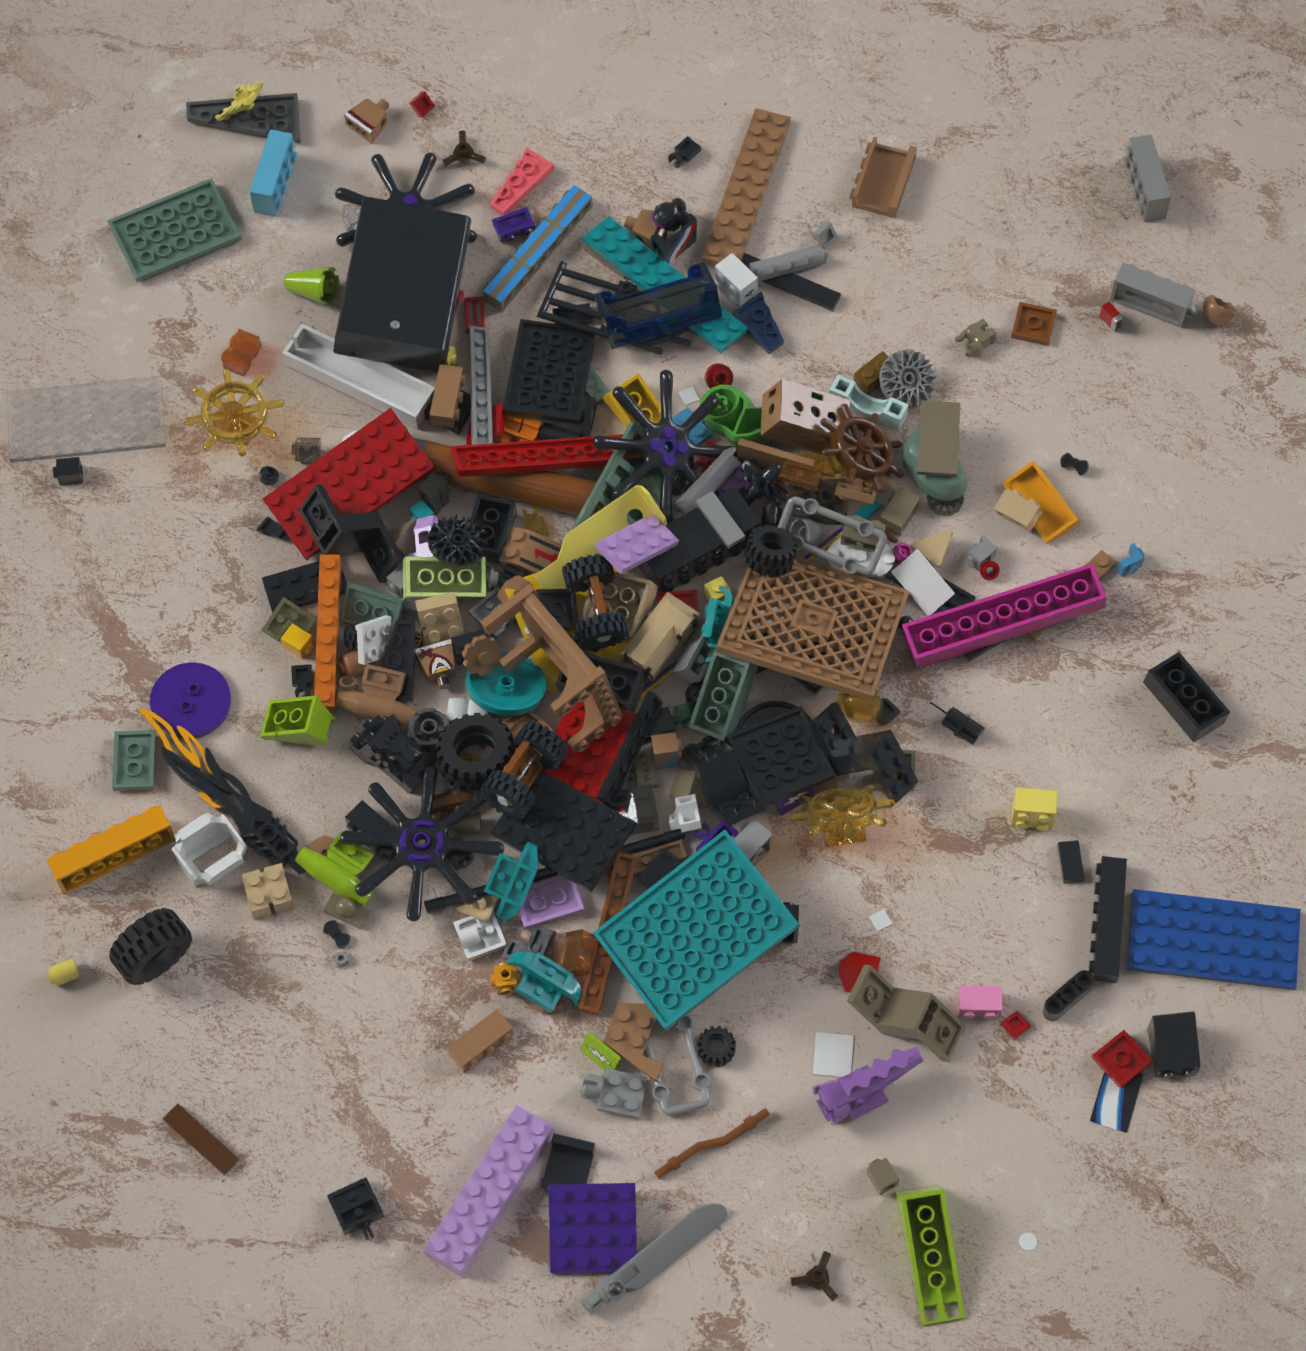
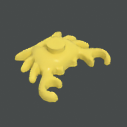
(243, 99)

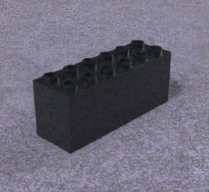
(698, 544)

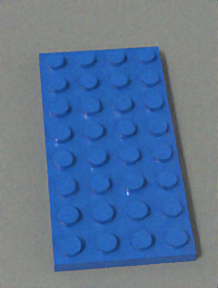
(1214, 939)

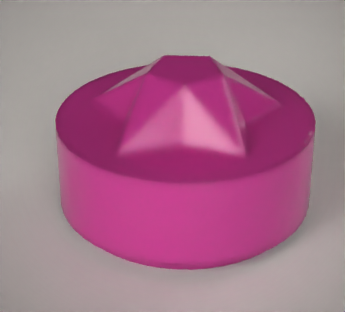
(902, 551)

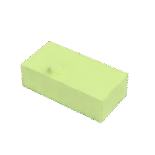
(430, 577)

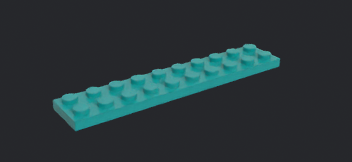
(649, 270)

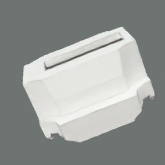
(200, 838)

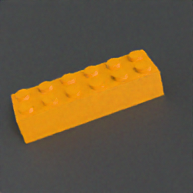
(111, 849)

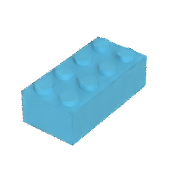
(273, 173)

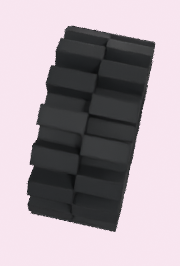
(716, 1058)

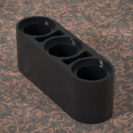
(1072, 986)

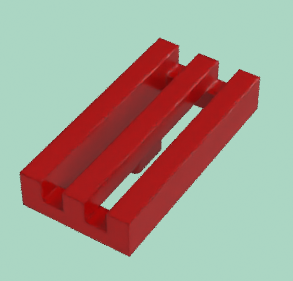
(473, 300)

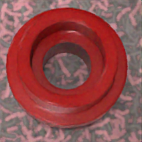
(993, 573)

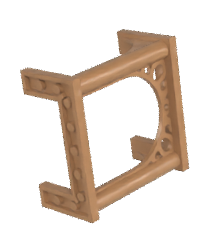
(584, 679)

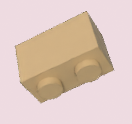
(1018, 509)

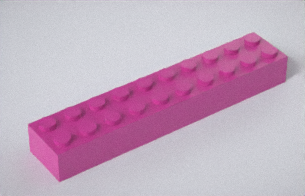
(1004, 616)

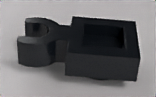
(686, 149)
(301, 678)

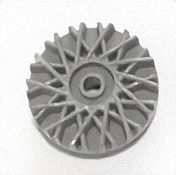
(907, 377)

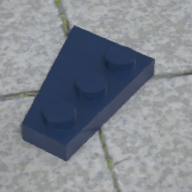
(760, 324)

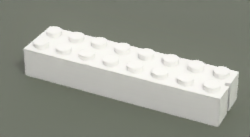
(362, 379)

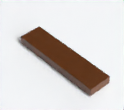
(200, 1139)

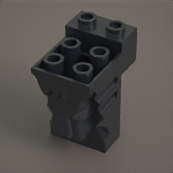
(392, 751)

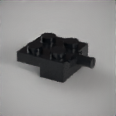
(356, 1207)

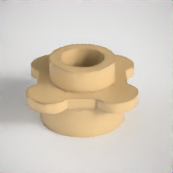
(347, 684)

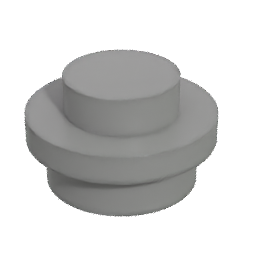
(491, 578)

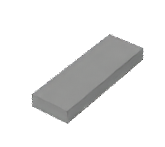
(720, 519)

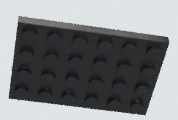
(549, 372)
(570, 830)

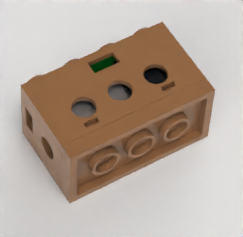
(794, 415)

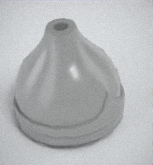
(806, 529)

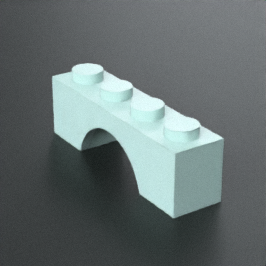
(890, 411)

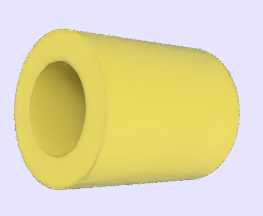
(63, 972)

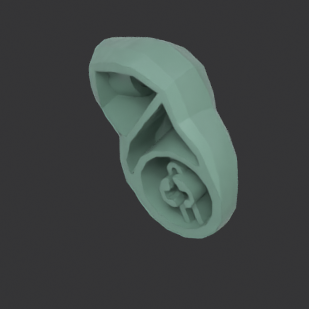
(938, 487)

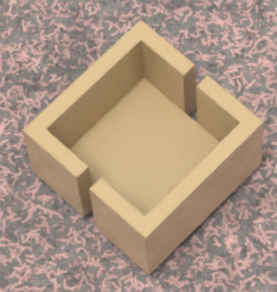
(439, 618)
(267, 889)

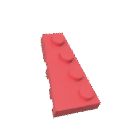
(521, 182)

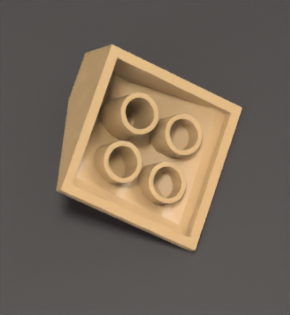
(628, 596)

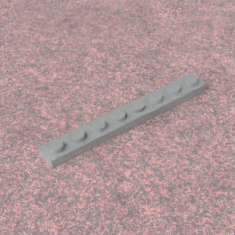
(480, 385)

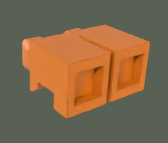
(520, 429)

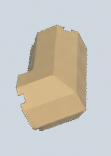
(660, 635)

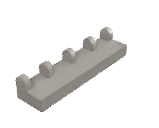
(789, 262)

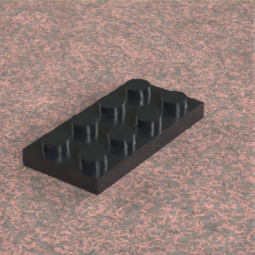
(297, 585)

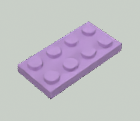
(636, 543)

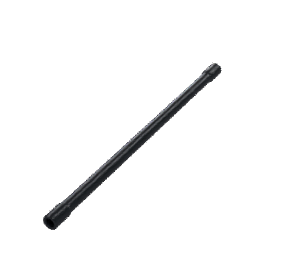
(665, 838)

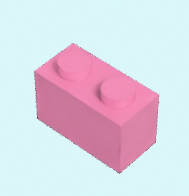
(980, 1002)

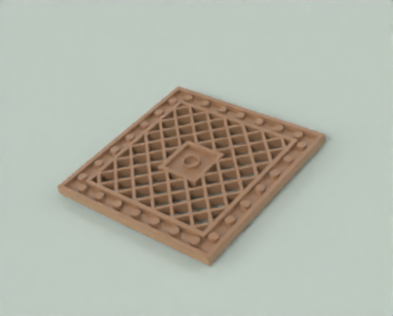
(813, 623)

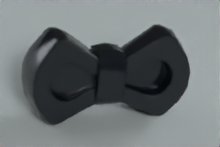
(1080, 465)
(331, 929)

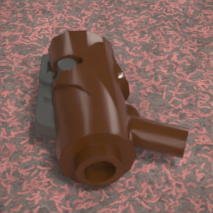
(447, 801)

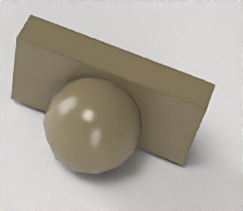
(346, 910)

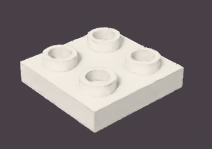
(479, 936)

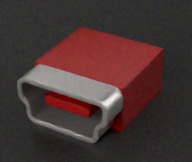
(1111, 316)

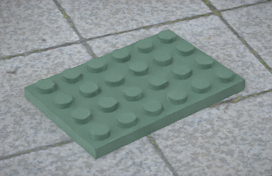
(174, 230)

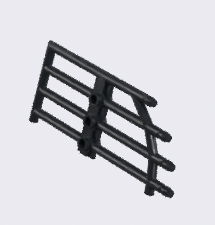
(622, 289)

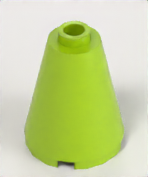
(314, 284)

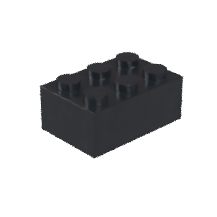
(497, 519)

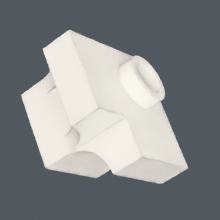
(686, 814)

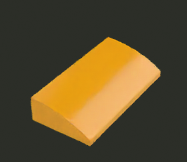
(1056, 516)

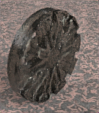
(947, 504)

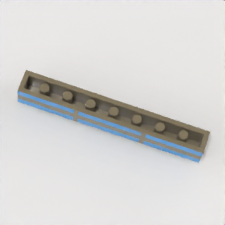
(537, 248)

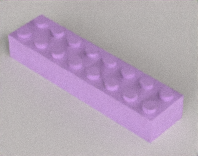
(489, 1191)

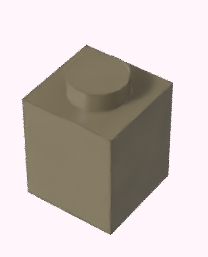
(882, 1175)

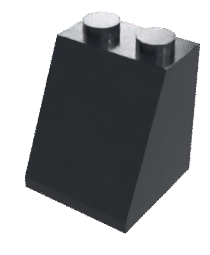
(1174, 1045)

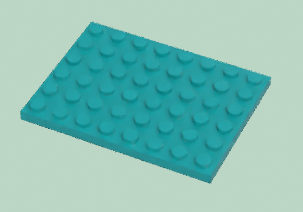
(696, 929)

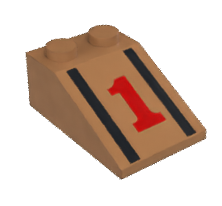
(529, 551)

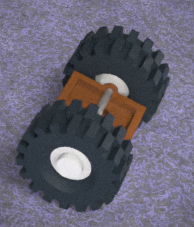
(603, 628)
(535, 750)

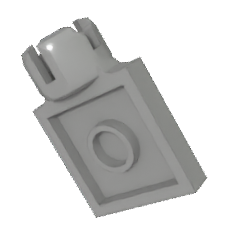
(616, 1092)

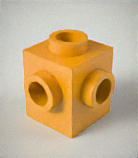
(505, 978)

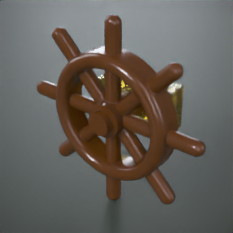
(858, 453)

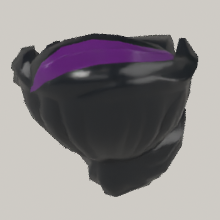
(668, 214)

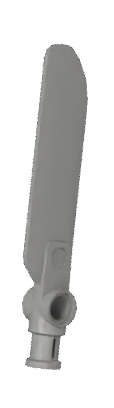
(657, 1255)

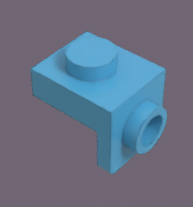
(1132, 563)

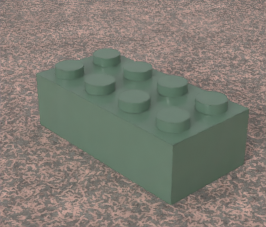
(723, 696)

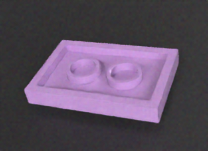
(550, 901)

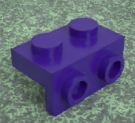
(513, 224)

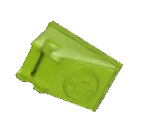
(297, 721)

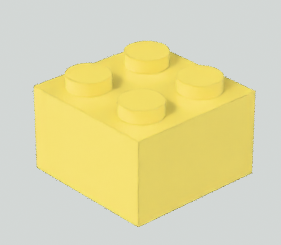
(1034, 808)

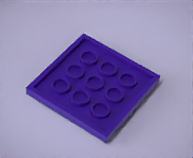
(591, 1226)

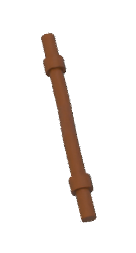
(675, 1162)

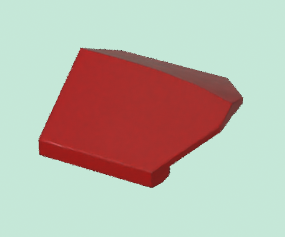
(851, 967)

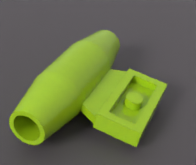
(339, 867)

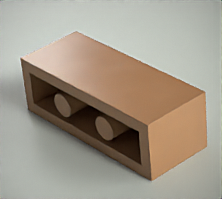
(447, 396)
(480, 1041)

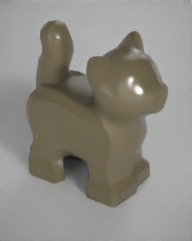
(978, 337)

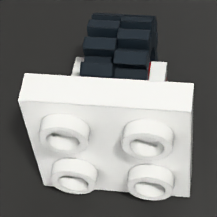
(369, 639)

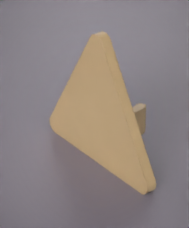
(935, 546)
(481, 908)

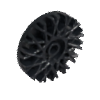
(457, 541)

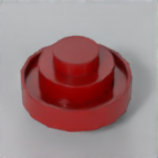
(718, 375)

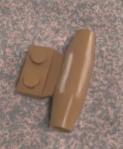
(378, 697)

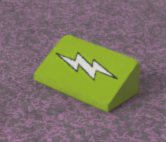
(600, 1052)

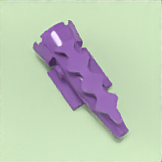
(863, 1088)

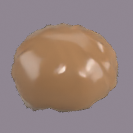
(1218, 311)

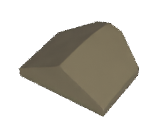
(686, 784)

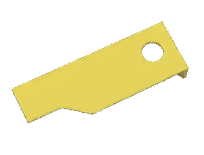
(583, 538)

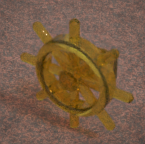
(233, 421)
(843, 814)

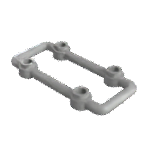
(864, 528)
(701, 1080)

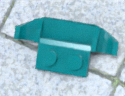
(716, 617)
(512, 880)
(544, 980)

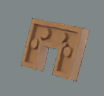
(859, 490)

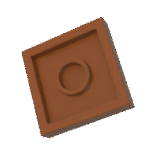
(1034, 323)

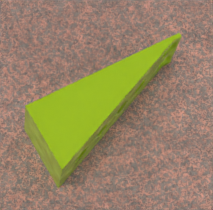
(909, 1205)

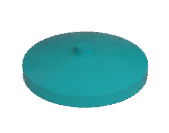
(508, 692)

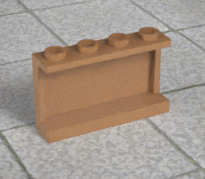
(882, 179)

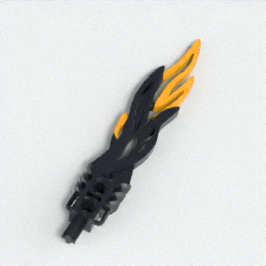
(209, 791)

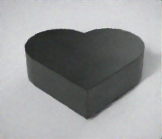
(888, 712)

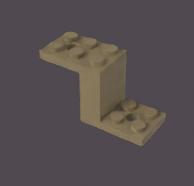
(906, 1013)

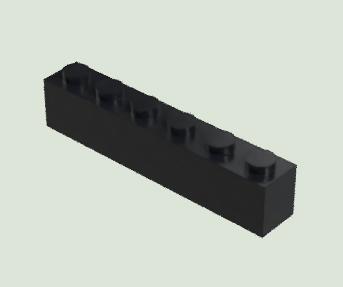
(1109, 919)

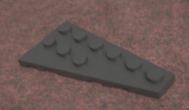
(269, 113)

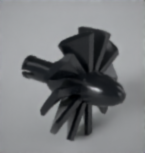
(763, 482)

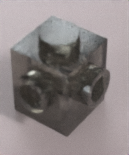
(306, 449)

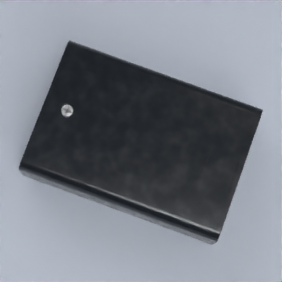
(402, 284)

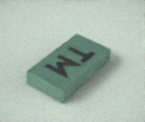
(595, 386)

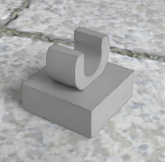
(825, 235)

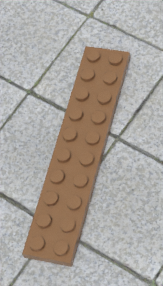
(747, 186)

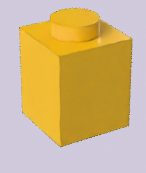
(297, 641)

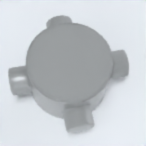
(341, 959)

